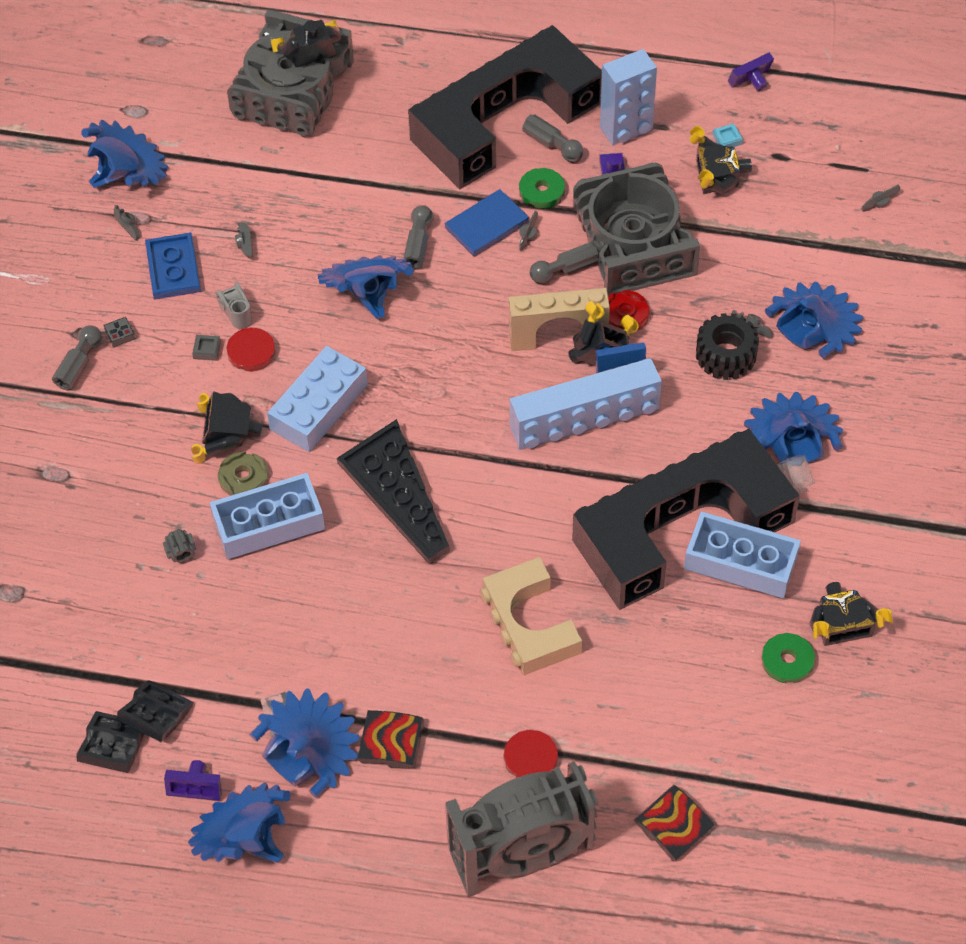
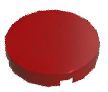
(629, 304)
(250, 349)
(530, 753)

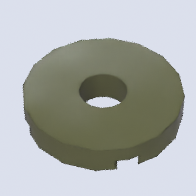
(242, 462)

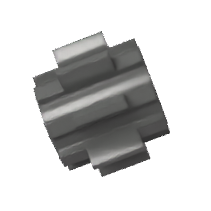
(179, 545)

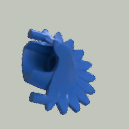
(123, 155)
(367, 279)
(816, 317)
(794, 427)
(307, 740)
(241, 825)

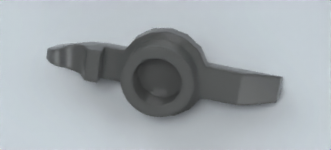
(880, 198)
(127, 221)
(528, 231)
(243, 239)
(756, 321)

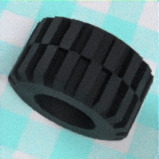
(731, 331)

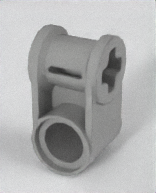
(235, 306)

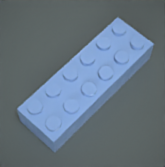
(585, 404)

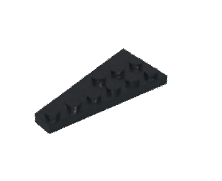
(393, 483)

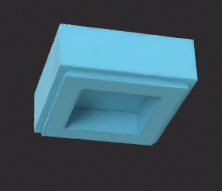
(728, 136)

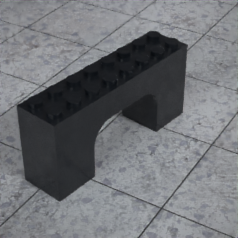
(541, 68)
(726, 475)

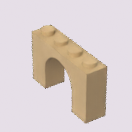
(531, 311)
(529, 648)

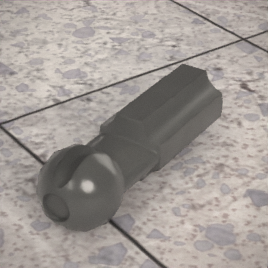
(551, 137)
(418, 237)
(566, 262)
(77, 358)

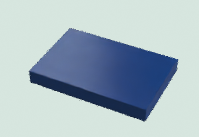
(486, 222)
(172, 266)

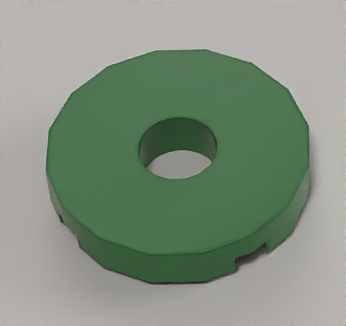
(541, 177)
(788, 644)

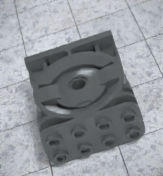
(288, 95)
(643, 229)
(522, 826)

